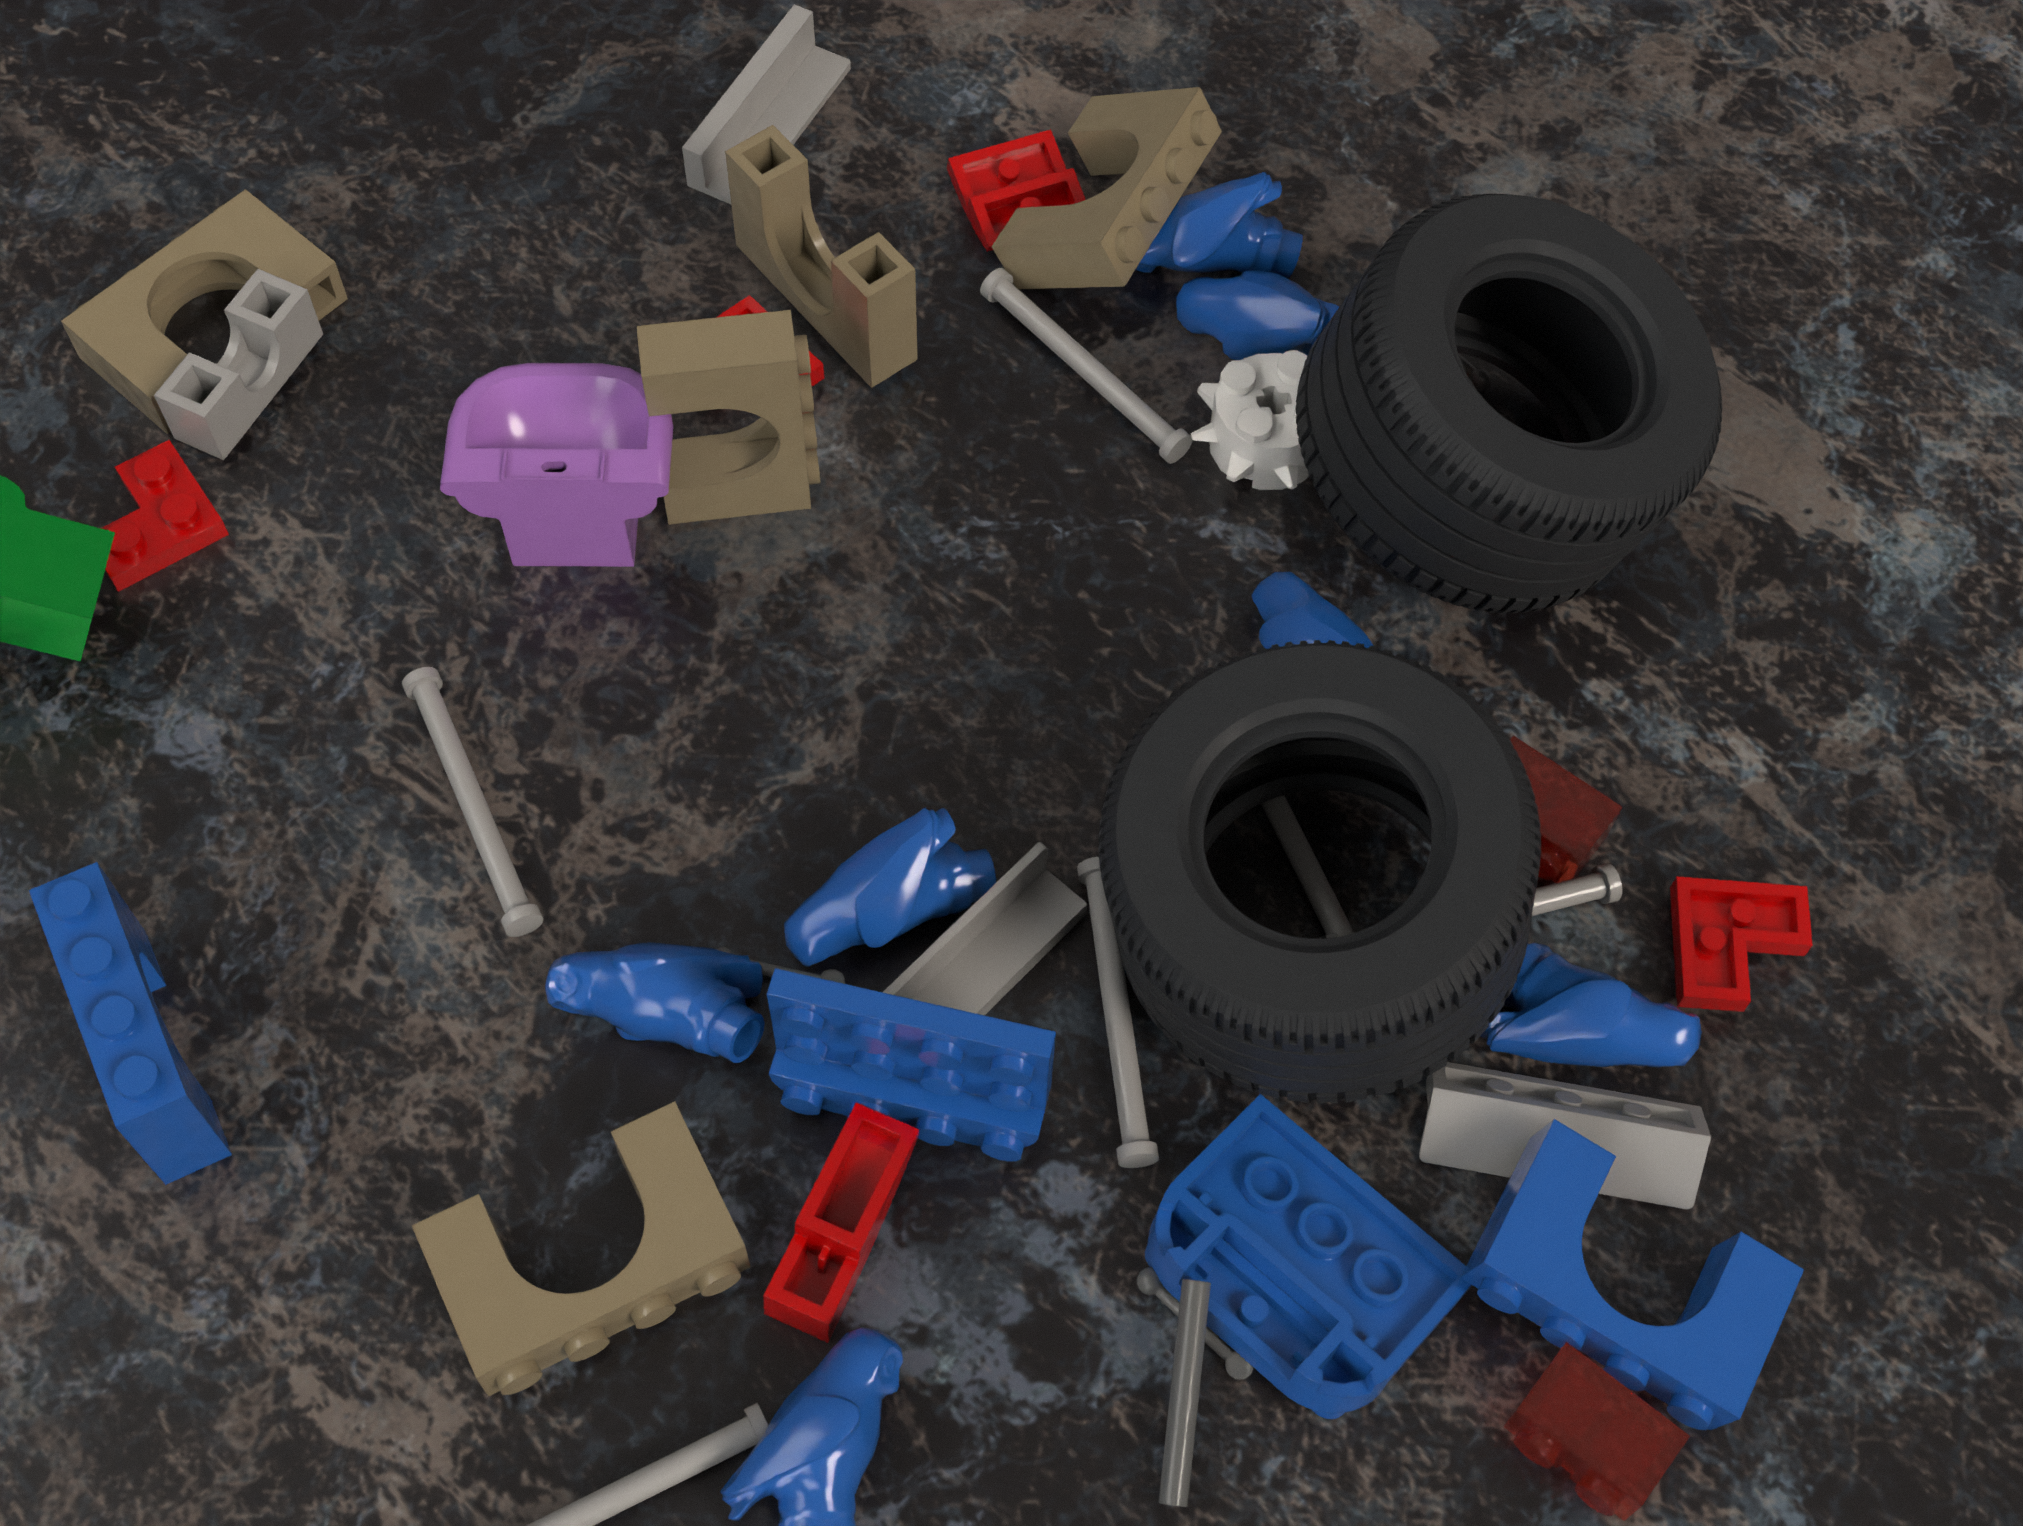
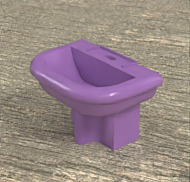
(559, 460)

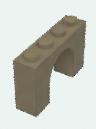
(1099, 242)
(854, 300)
(126, 323)
(741, 366)
(521, 1329)

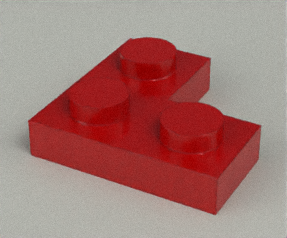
(170, 520)
(1720, 923)

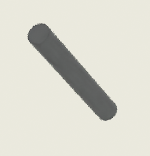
(1184, 1393)

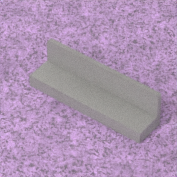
(778, 87)
(995, 940)
(1486, 1117)

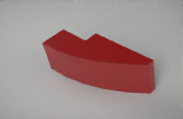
(840, 1222)

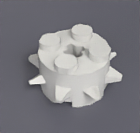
(1255, 420)

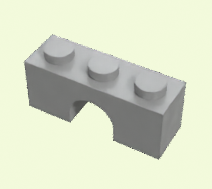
(269, 338)

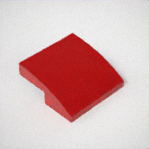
(1011, 177)

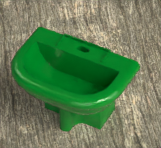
(47, 576)

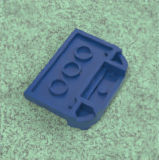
(910, 1060)
(1302, 1262)

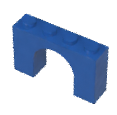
(109, 983)
(1535, 1267)

